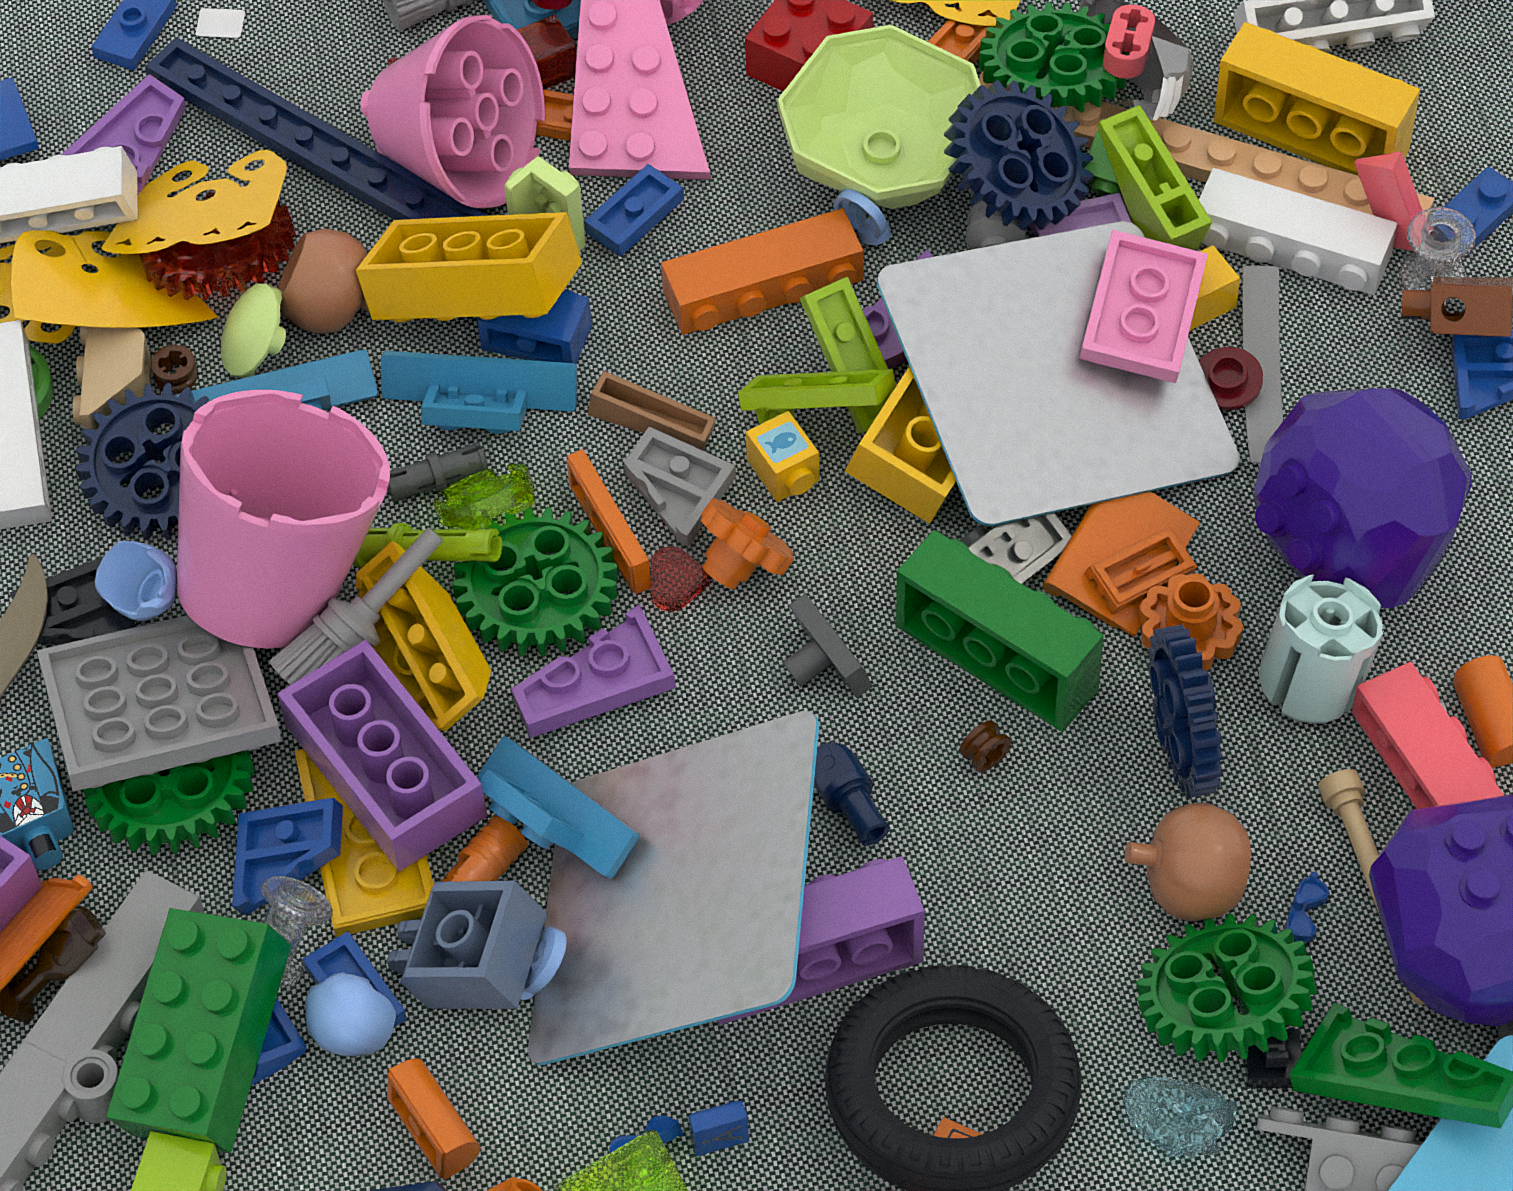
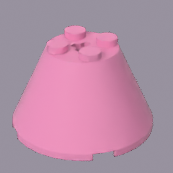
(460, 109)

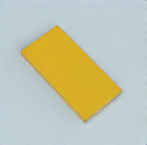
(361, 880)

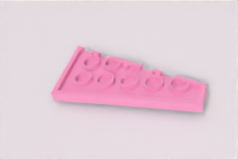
(631, 96)

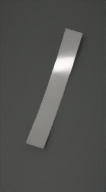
(1263, 342)

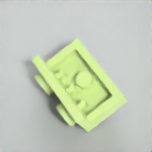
(546, 190)

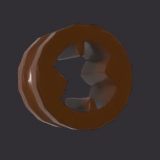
(163, 362)
(985, 746)

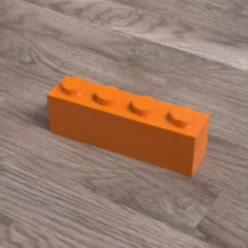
(761, 271)

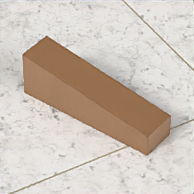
(641, 408)

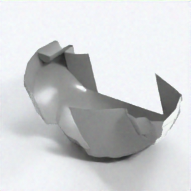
(1166, 69)

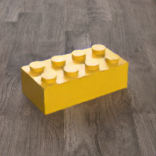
(1312, 101)
(469, 267)
(904, 454)

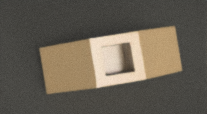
(111, 364)

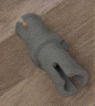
(436, 472)

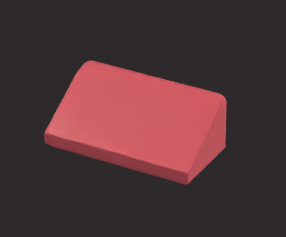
(1390, 192)

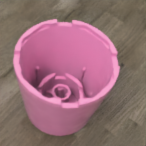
(271, 513)

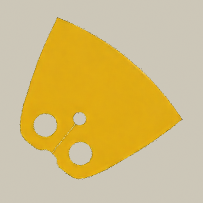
(114, 297)

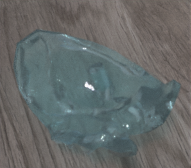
(1179, 1115)

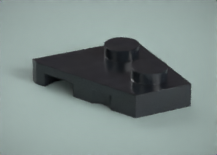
(77, 608)

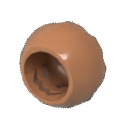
(322, 282)
(1195, 861)

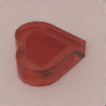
(676, 578)

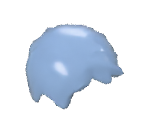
(137, 580)
(349, 1016)

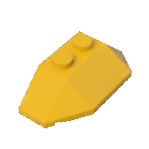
(426, 642)

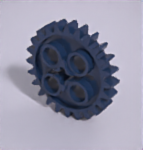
(1018, 155)
(131, 430)
(1185, 711)

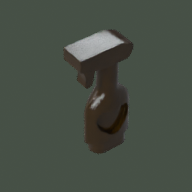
(57, 960)

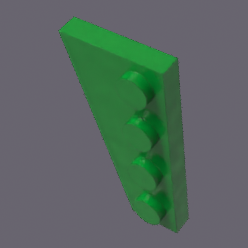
(1386, 1070)

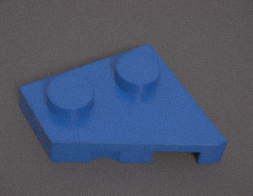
(1482, 372)
(283, 843)

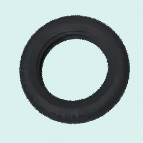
(965, 998)

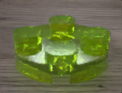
(484, 496)

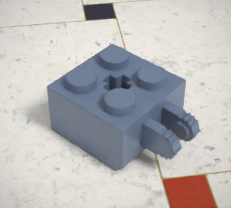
(470, 945)

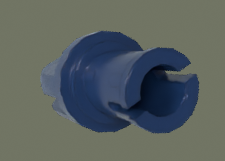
(847, 790)

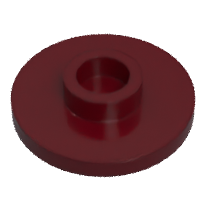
(1232, 376)

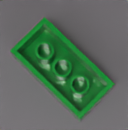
(999, 630)
(199, 1028)

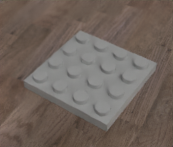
(154, 701)

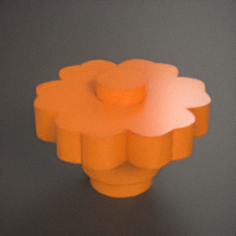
(741, 545)
(1203, 608)

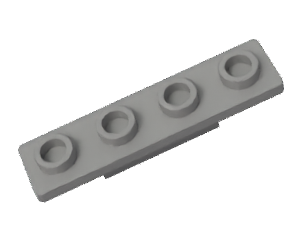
(1342, 1154)

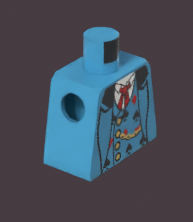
(34, 803)

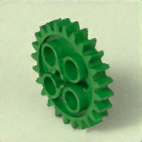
(1032, 44)
(537, 583)
(173, 802)
(1196, 1009)

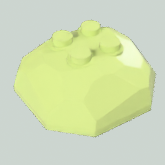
(875, 114)

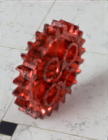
(221, 264)

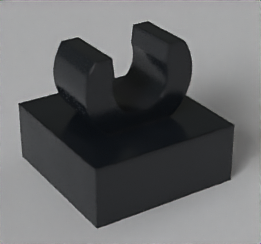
(1273, 1067)

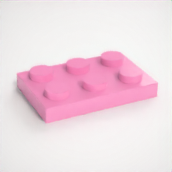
(1143, 306)

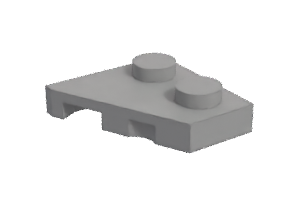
(677, 480)

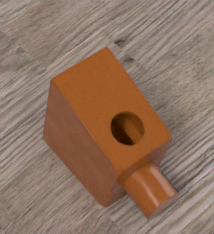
(1486, 303)

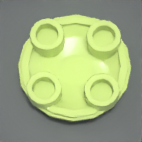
(252, 330)

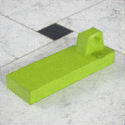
(845, 338)
(785, 392)

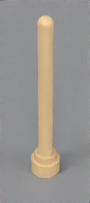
(1344, 794)

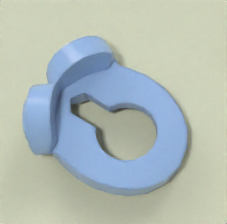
(870, 231)
(545, 961)

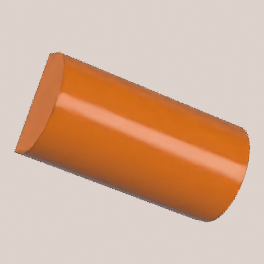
(1488, 704)
(431, 1118)

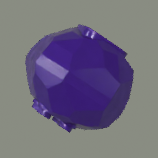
(1362, 490)
(1450, 907)

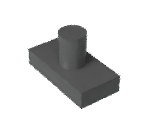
(823, 651)

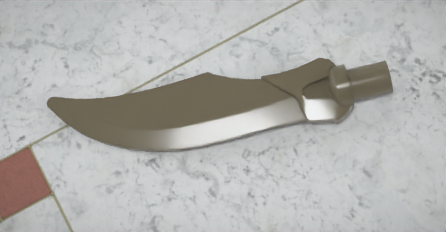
(22, 623)

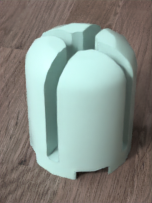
(1320, 648)

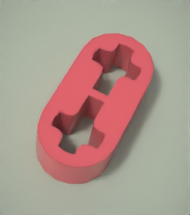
(1135, 42)

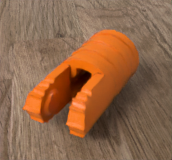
(488, 852)

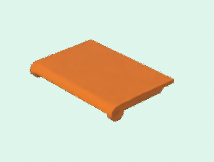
(1104, 531)
(38, 922)

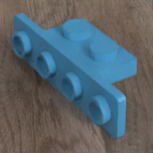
(322, 383)
(477, 389)
(553, 809)

